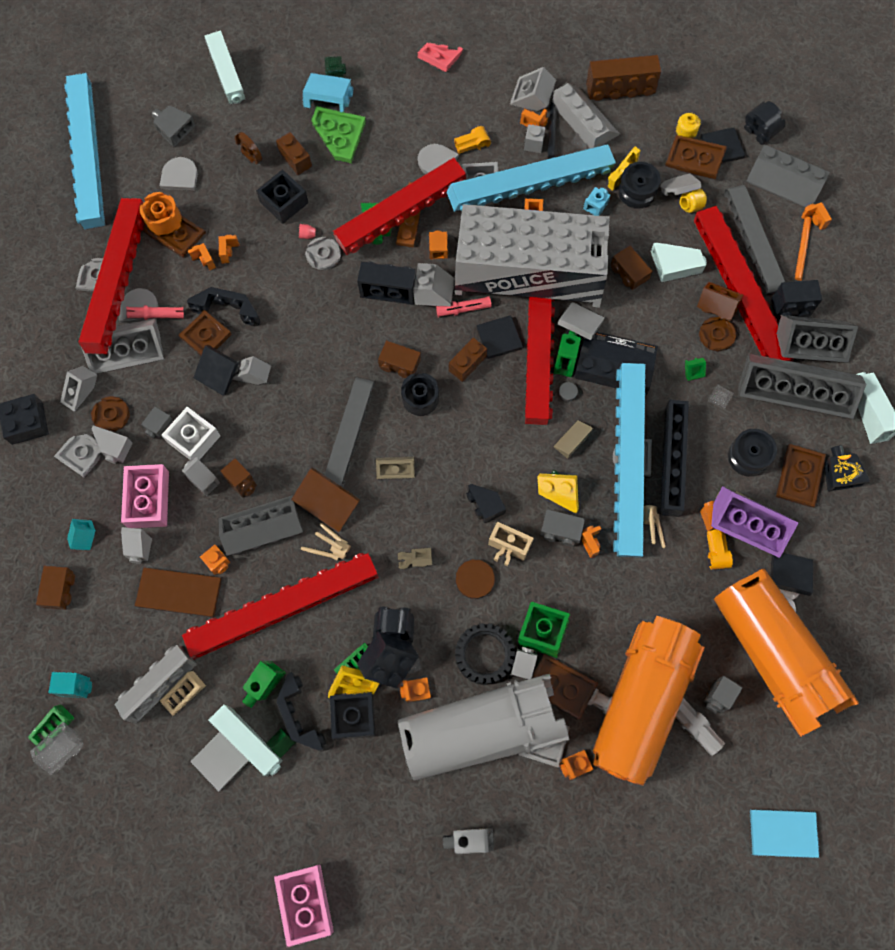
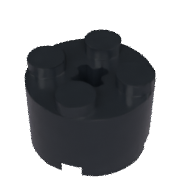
(764, 121)
(427, 392)
(394, 623)

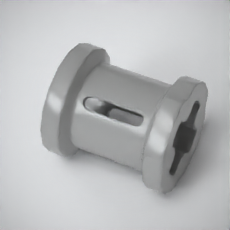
(600, 701)

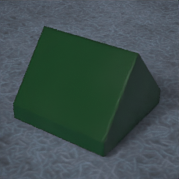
(280, 743)

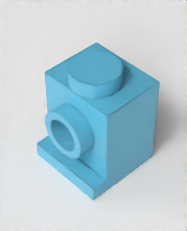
(597, 201)

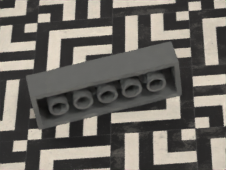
(801, 386)

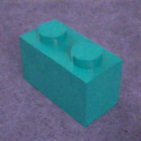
(70, 685)

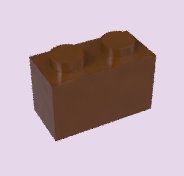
(294, 153)
(630, 268)
(719, 301)
(399, 359)
(467, 359)
(239, 478)
(55, 587)

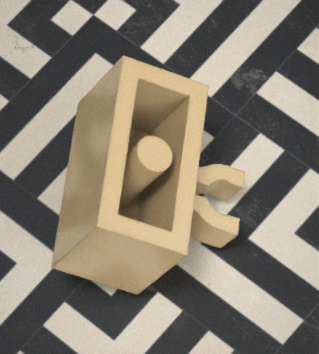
(510, 542)

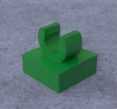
(695, 368)

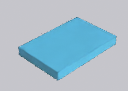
(784, 833)

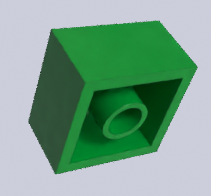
(544, 629)

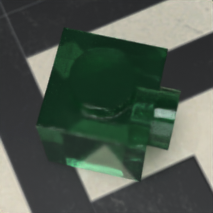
(335, 67)

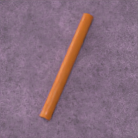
(803, 248)

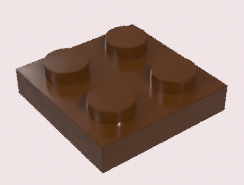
(204, 331)

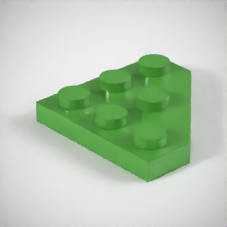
(339, 132)

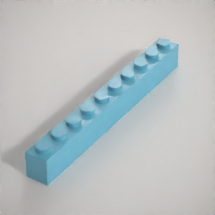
(85, 151)
(531, 177)
(630, 460)

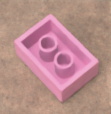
(145, 496)
(303, 905)

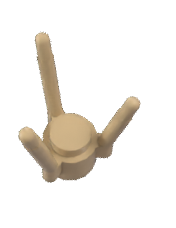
(651, 517)
(338, 547)

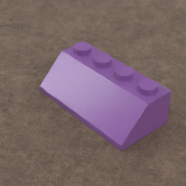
(752, 522)

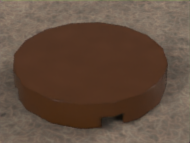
(248, 148)
(714, 338)
(115, 417)
(475, 579)

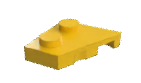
(615, 177)
(560, 489)
(351, 682)

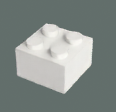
(191, 434)

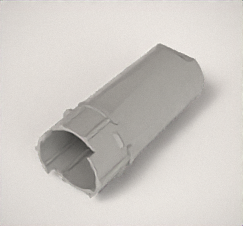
(481, 728)

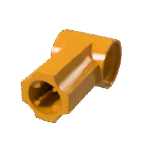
(476, 139)
(718, 550)

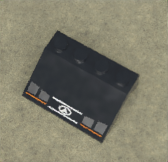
(606, 353)

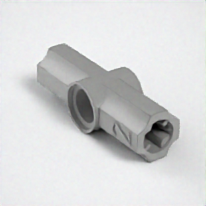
(699, 728)

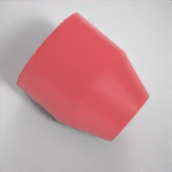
(306, 231)

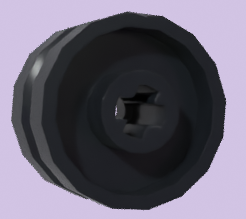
(639, 185)
(752, 452)

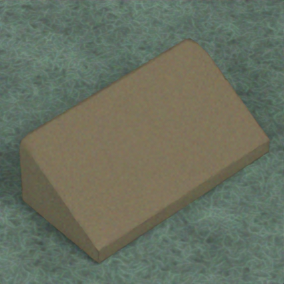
(573, 438)
(395, 467)

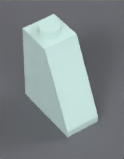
(677, 261)

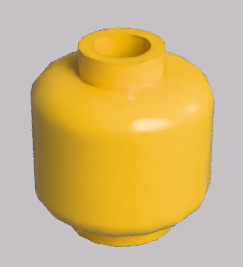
(688, 125)
(693, 201)

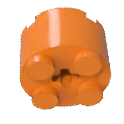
(160, 213)

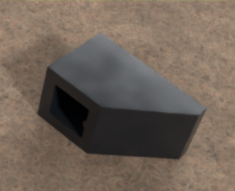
(487, 503)

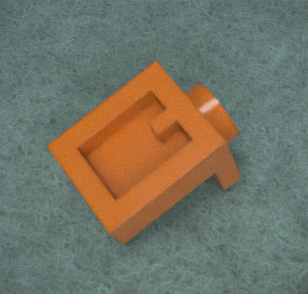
(532, 118)
(819, 214)
(225, 245)
(200, 251)
(591, 544)
(215, 560)
(415, 690)
(576, 765)

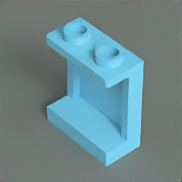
(327, 89)

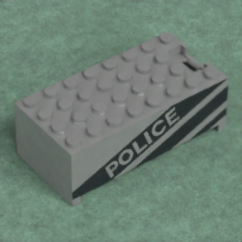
(532, 253)

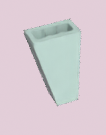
(224, 67)
(876, 411)
(246, 740)

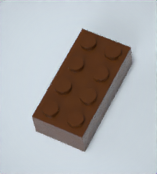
(623, 77)

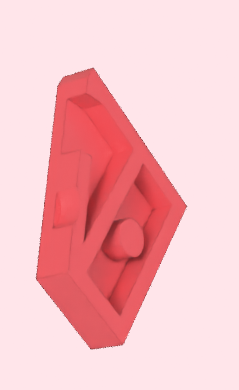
(439, 55)

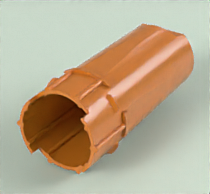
(784, 651)
(647, 699)

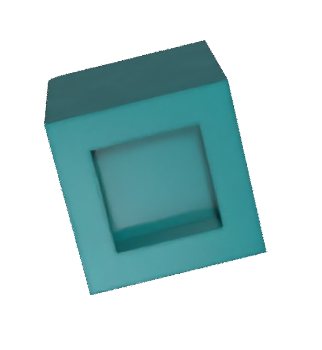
(81, 534)

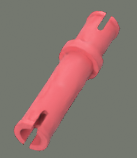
(484, 303)
(154, 312)

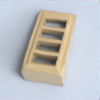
(189, 676)

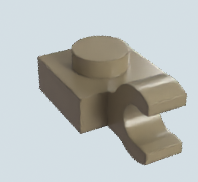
(418, 557)

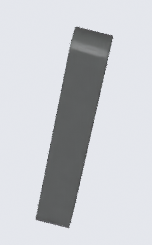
(755, 238)
(349, 430)

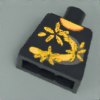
(844, 470)

